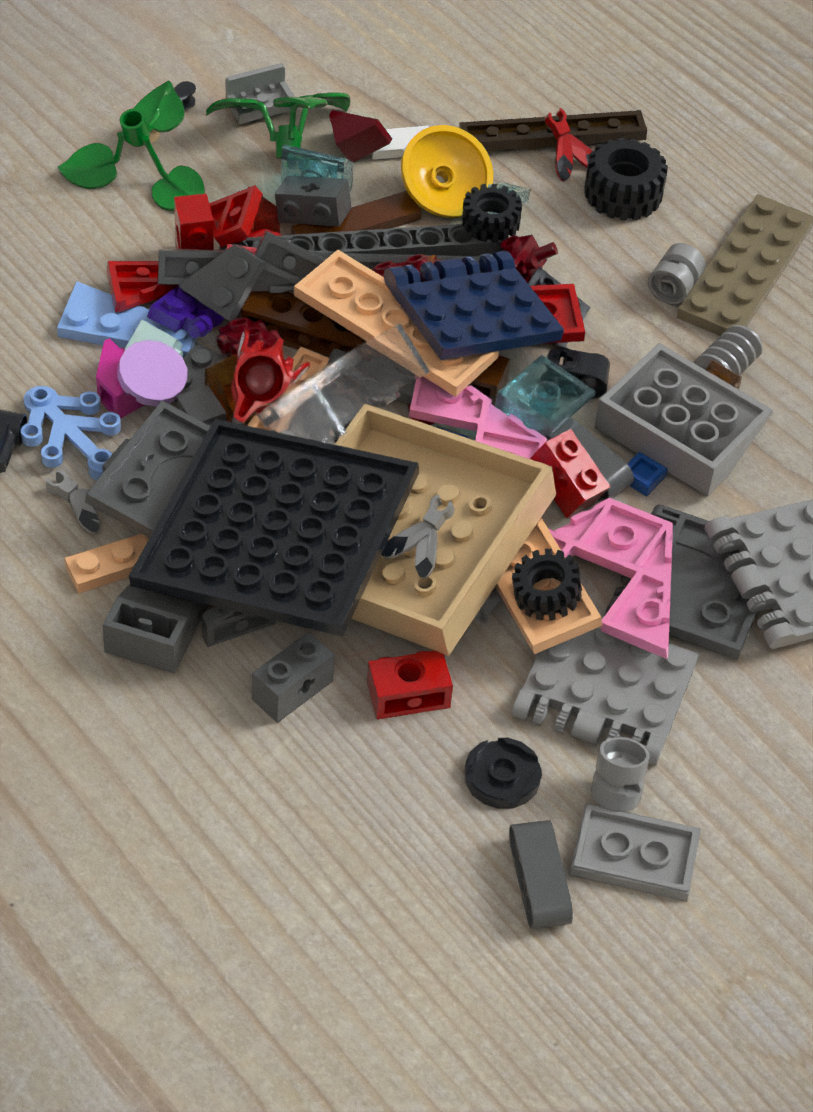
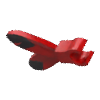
(567, 146)

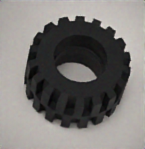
(625, 179)

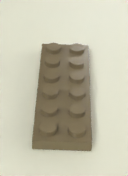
(746, 266)

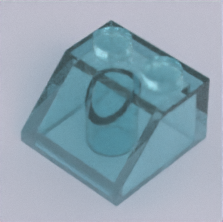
(309, 163)
(543, 396)

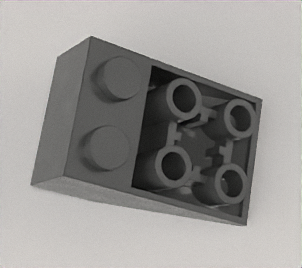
(151, 627)

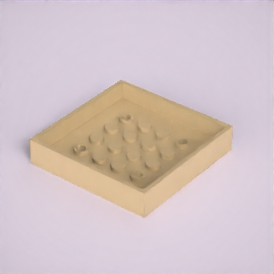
(471, 545)

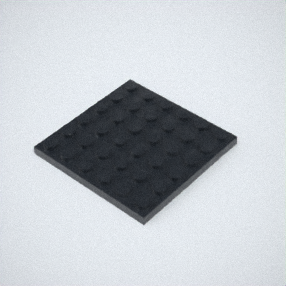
(276, 526)

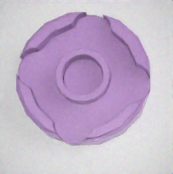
(152, 372)

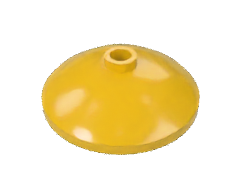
(448, 154)

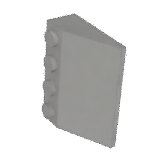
(681, 418)

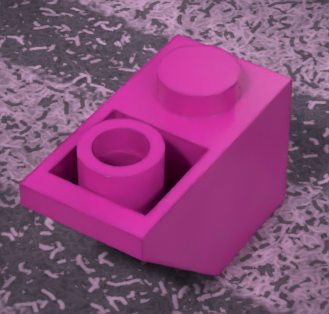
(108, 385)

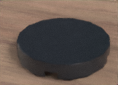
(502, 773)

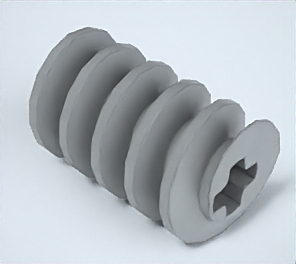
(733, 349)

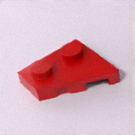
(235, 215)
(135, 283)

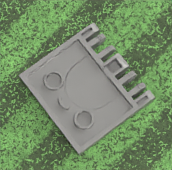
(772, 567)
(610, 687)

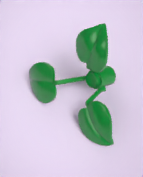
(159, 110)
(289, 133)

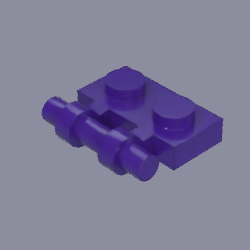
(183, 311)

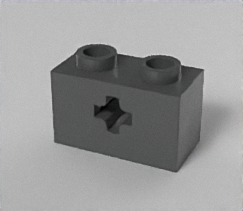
(313, 200)
(292, 677)

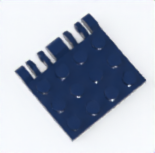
(472, 310)

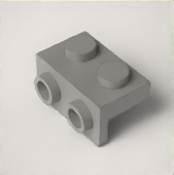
(261, 85)

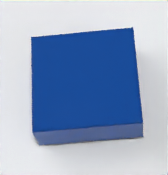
(646, 473)

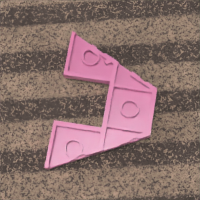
(476, 413)
(635, 547)

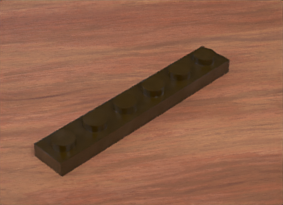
(534, 132)

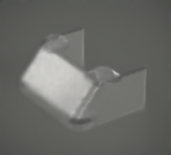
(339, 390)

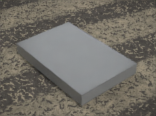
(635, 852)

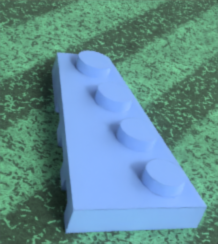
(93, 320)

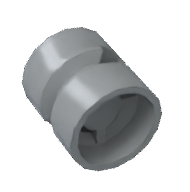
(676, 273)
(620, 774)

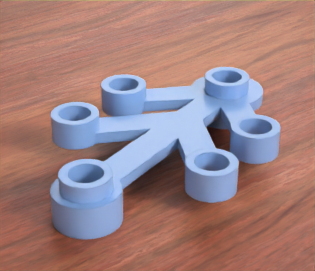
(46, 403)

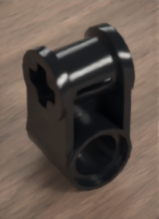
(587, 367)

